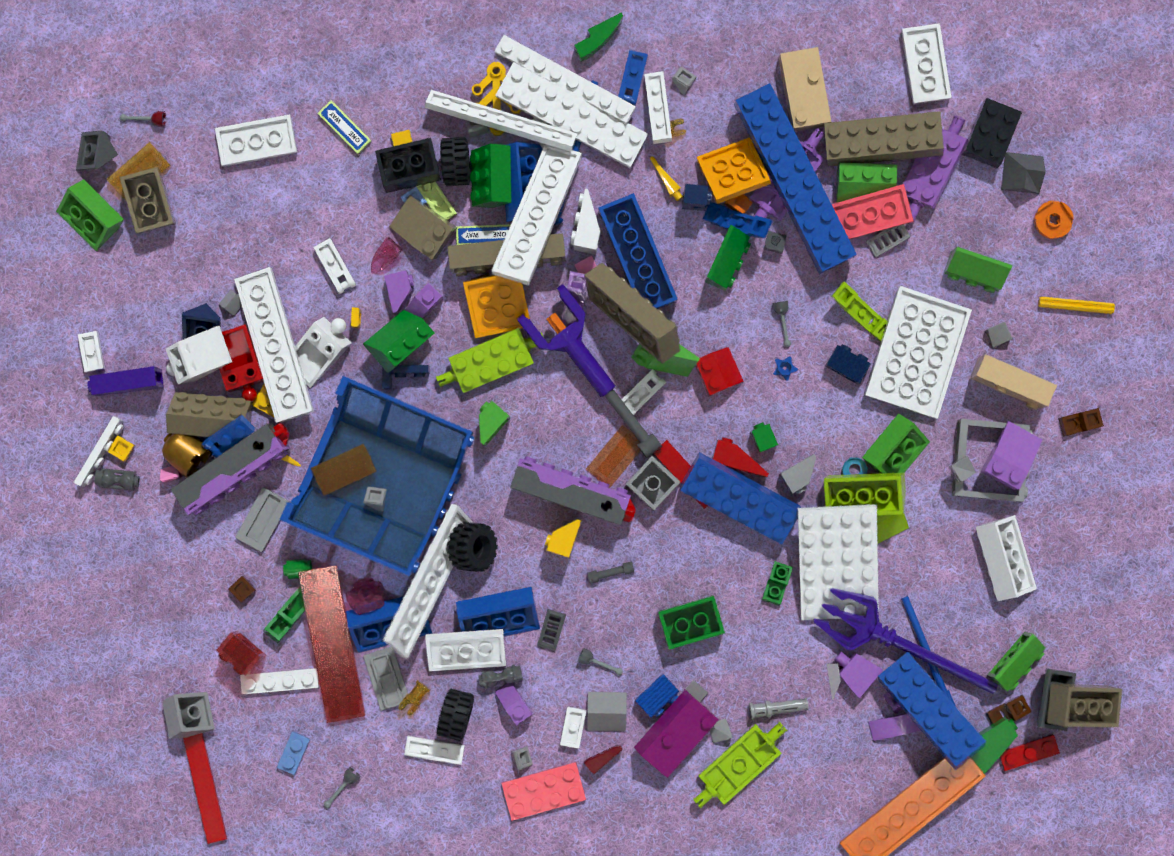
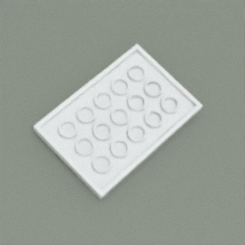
(918, 352)
(836, 553)

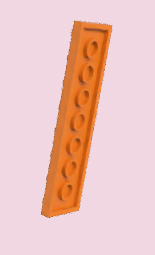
(912, 809)

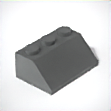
(1052, 676)

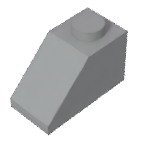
(799, 475)

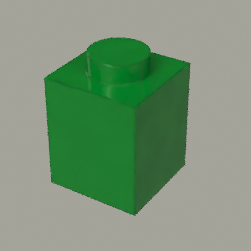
(763, 437)

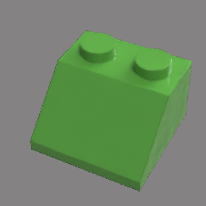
(491, 421)

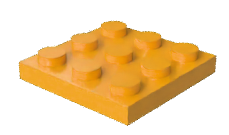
(733, 170)
(495, 304)

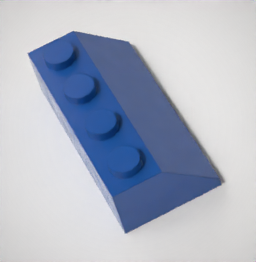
(523, 162)
(509, 610)
(370, 627)

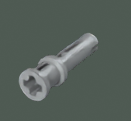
(768, 709)

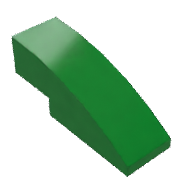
(598, 37)
(286, 617)

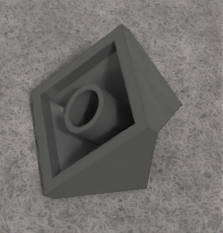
(94, 150)
(1023, 173)

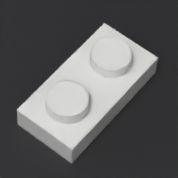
(91, 351)
(573, 727)

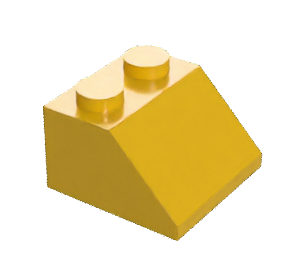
(563, 539)

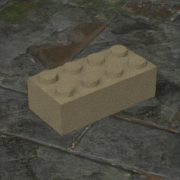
(203, 413)
(1084, 705)

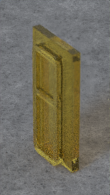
(143, 160)

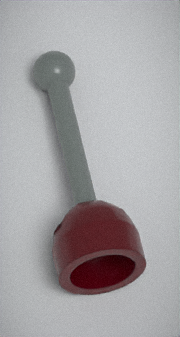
(156, 118)

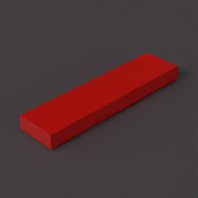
(674, 463)

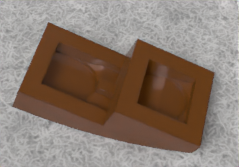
(1080, 422)
(1012, 709)

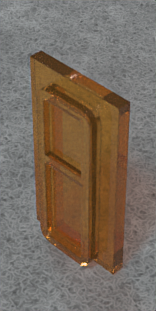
(615, 456)
(343, 469)

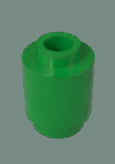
(292, 567)

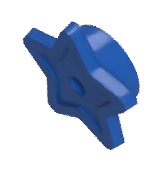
(790, 368)

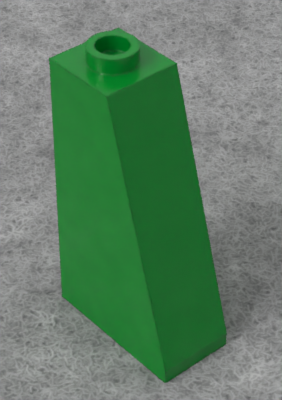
(997, 738)

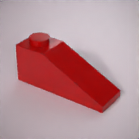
(734, 457)

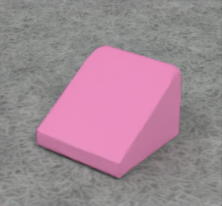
(585, 265)
(169, 474)

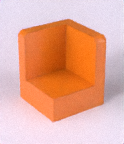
(739, 203)

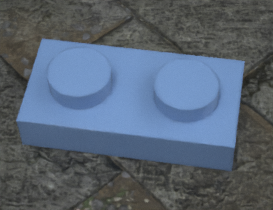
(293, 753)

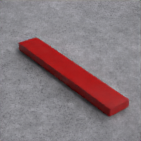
(205, 788)

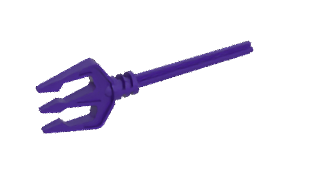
(869, 628)

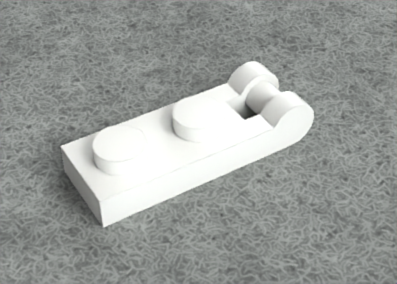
(334, 265)
(643, 392)

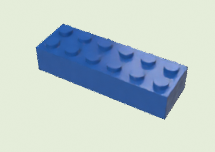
(637, 251)
(740, 498)
(931, 710)

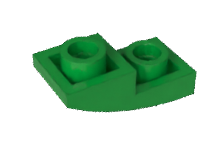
(777, 583)

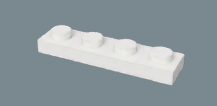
(658, 107)
(95, 459)
(279, 681)

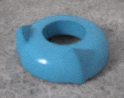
(854, 460)

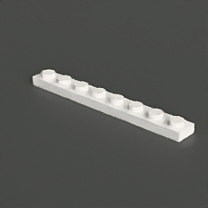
(565, 79)
(500, 120)

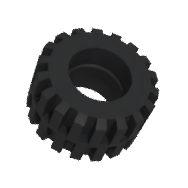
(455, 161)
(472, 547)
(455, 714)

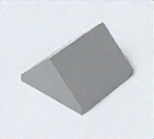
(607, 711)

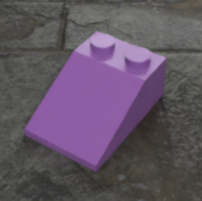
(1012, 456)

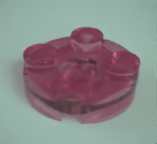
(362, 604)

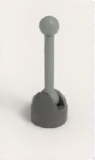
(782, 308)
(586, 657)
(349, 778)

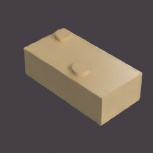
(804, 89)
(1013, 382)

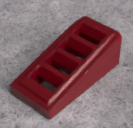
(599, 760)

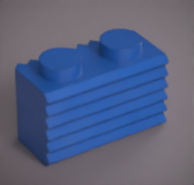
(657, 696)

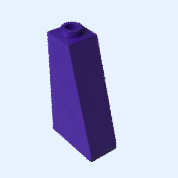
(126, 381)

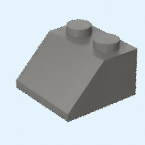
(188, 714)

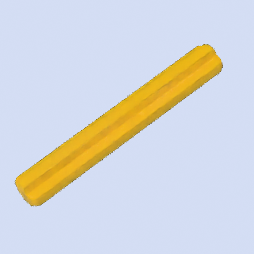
(1076, 305)

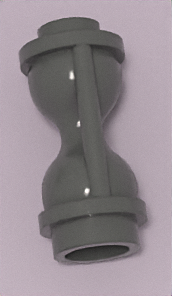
(106, 478)
(510, 675)

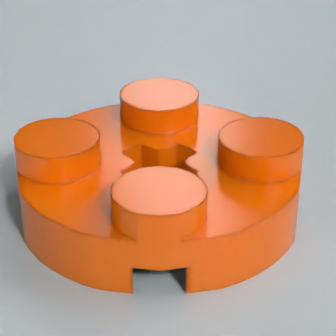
(1064, 220)

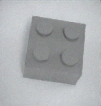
(652, 483)

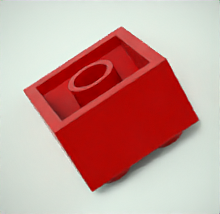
(718, 371)

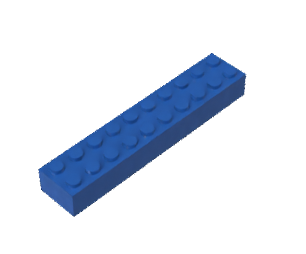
(794, 178)

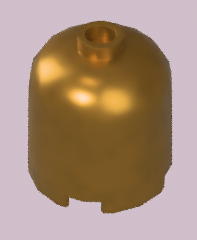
(184, 453)

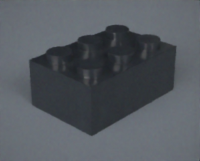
(992, 133)
(408, 165)

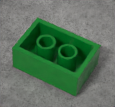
(491, 175)
(691, 622)

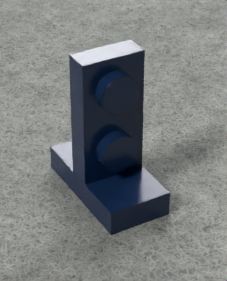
(400, 372)

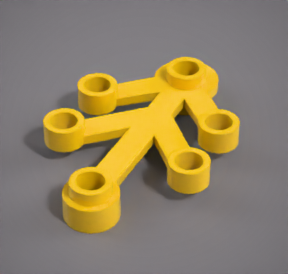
(496, 78)

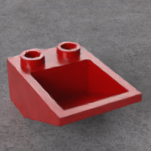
(243, 359)

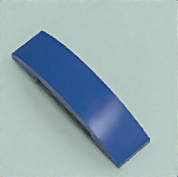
(724, 217)

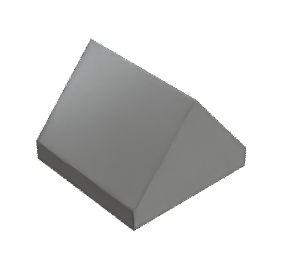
(476, 129)
(231, 302)
(522, 758)

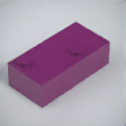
(676, 733)

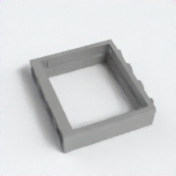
(960, 452)

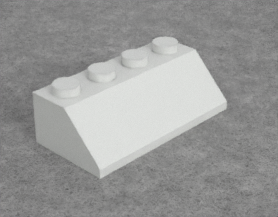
(1006, 558)

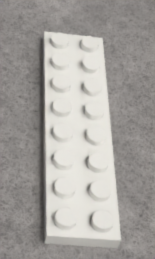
(569, 112)
(536, 214)
(274, 345)
(424, 587)

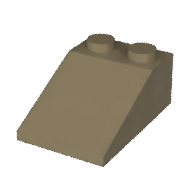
(422, 227)

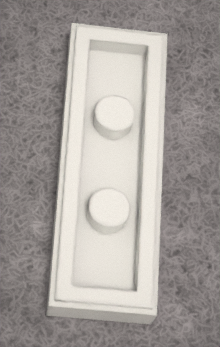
(434, 750)

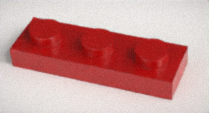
(1029, 752)

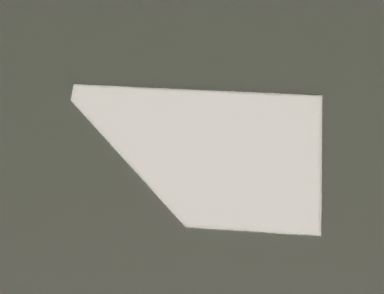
(834, 678)

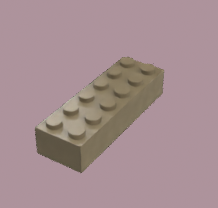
(884, 138)
(482, 255)
(632, 312)

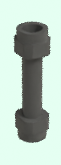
(626, 568)

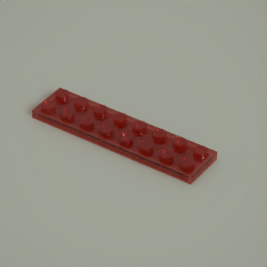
(331, 643)

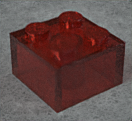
(240, 653)

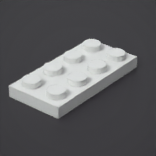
(926, 64)
(256, 140)
(465, 650)

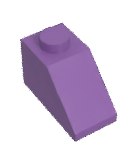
(399, 289)
(424, 301)
(513, 703)

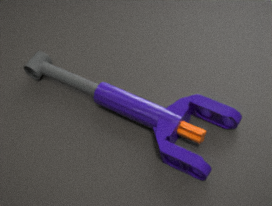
(570, 341)

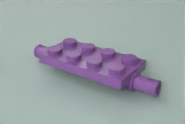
(930, 174)
(768, 198)

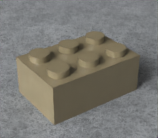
(147, 200)

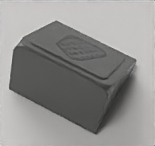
(775, 242)

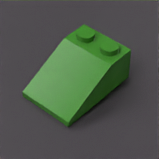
(679, 364)

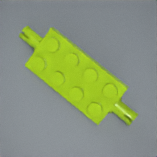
(489, 361)
(739, 764)

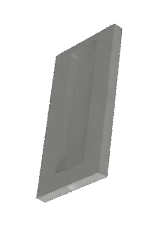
(262, 519)
(386, 677)

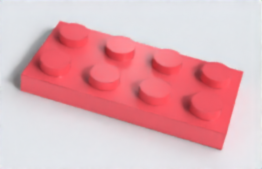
(874, 212)
(543, 791)

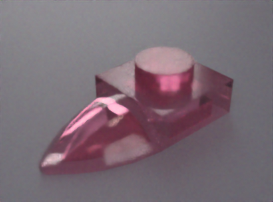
(385, 255)

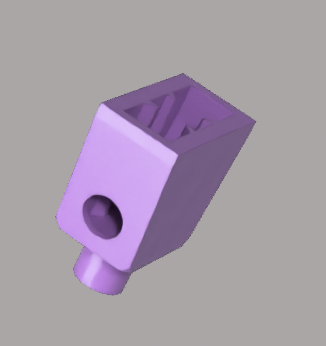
(857, 672)

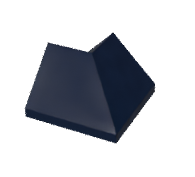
(199, 320)

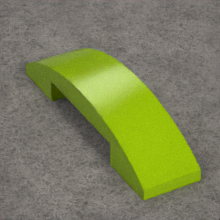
(859, 310)

